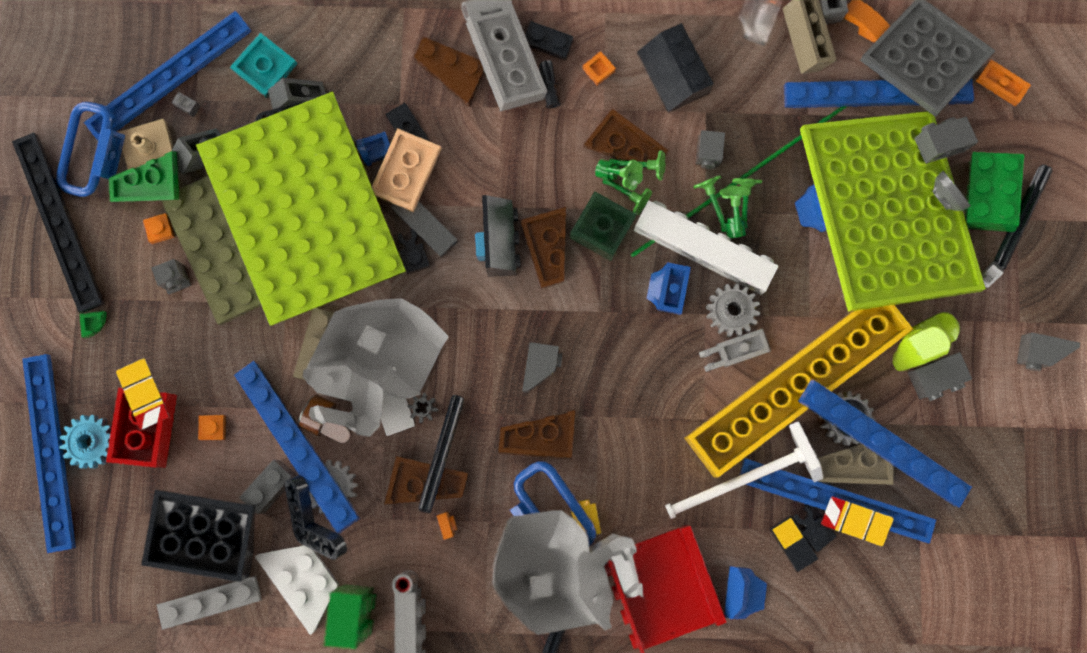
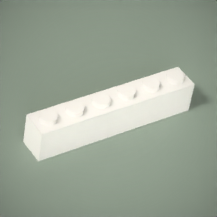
(706, 247)

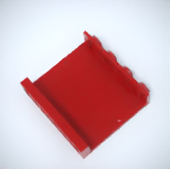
(675, 590)

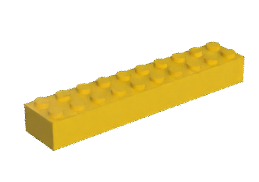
(775, 398)

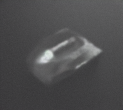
(759, 18)

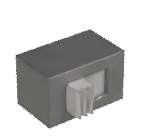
(186, 104)
(991, 274)

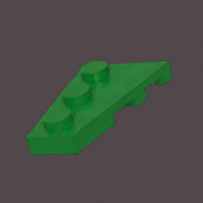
(148, 182)

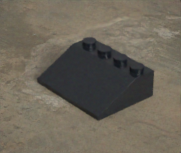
(200, 536)

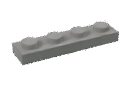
(209, 602)

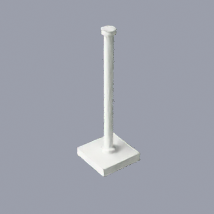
(802, 453)

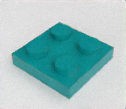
(263, 64)

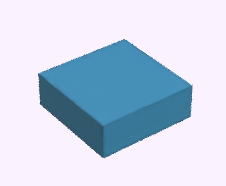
(480, 249)

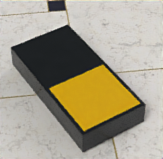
(793, 543)

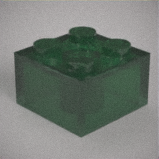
(602, 226)

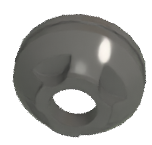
(949, 194)

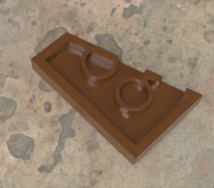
(453, 68)
(623, 140)
(540, 438)
(410, 478)

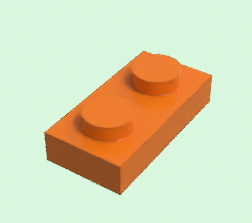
(1003, 82)

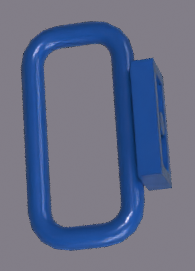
(106, 154)
(527, 506)

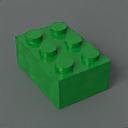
(994, 191)
(349, 616)

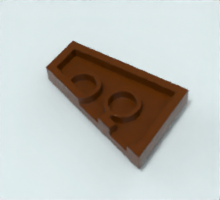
(547, 245)

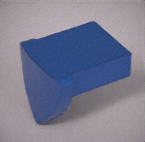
(373, 148)

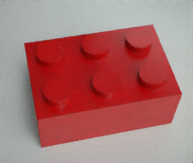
(136, 446)

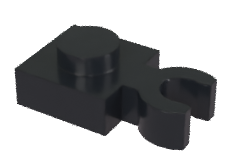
(414, 255)
(815, 533)

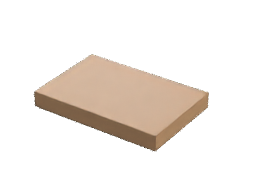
(405, 170)

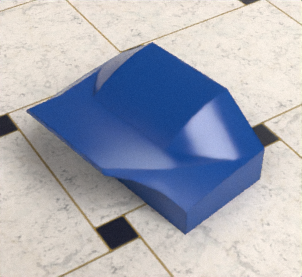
(810, 210)
(669, 287)
(744, 593)

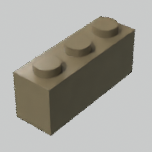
(809, 35)

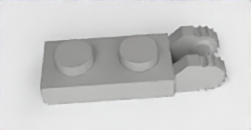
(738, 349)

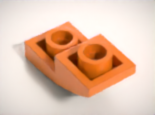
(869, 21)

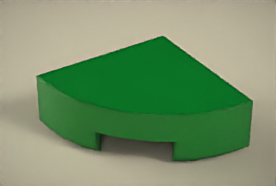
(92, 323)

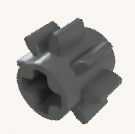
(416, 408)

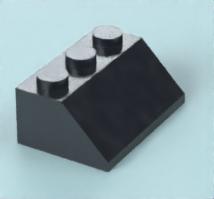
(675, 68)
(500, 236)

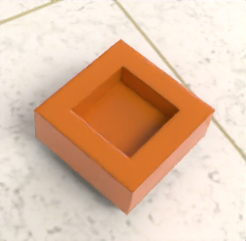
(599, 68)
(158, 228)
(212, 427)
(447, 525)

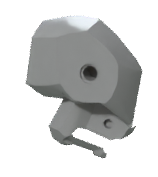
(360, 370)
(549, 561)

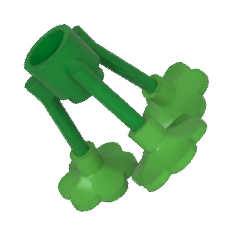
(631, 176)
(736, 225)

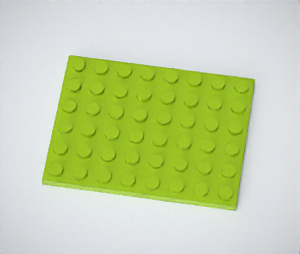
(301, 208)
(881, 214)

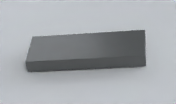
(427, 228)

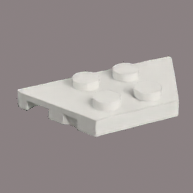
(301, 581)

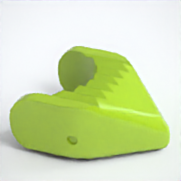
(926, 341)

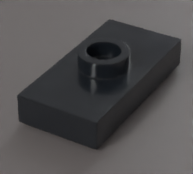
(403, 119)

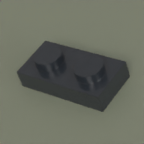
(548, 40)

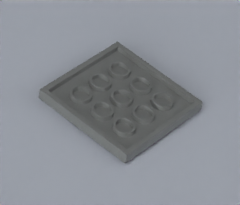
(927, 56)

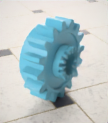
(77, 441)

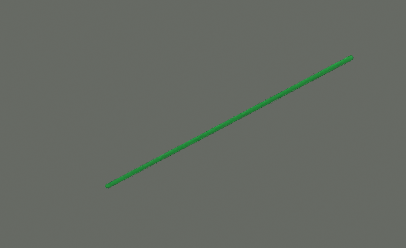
(747, 174)

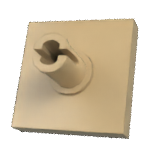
(146, 143)

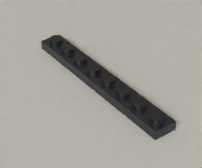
(58, 223)

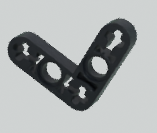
(303, 525)

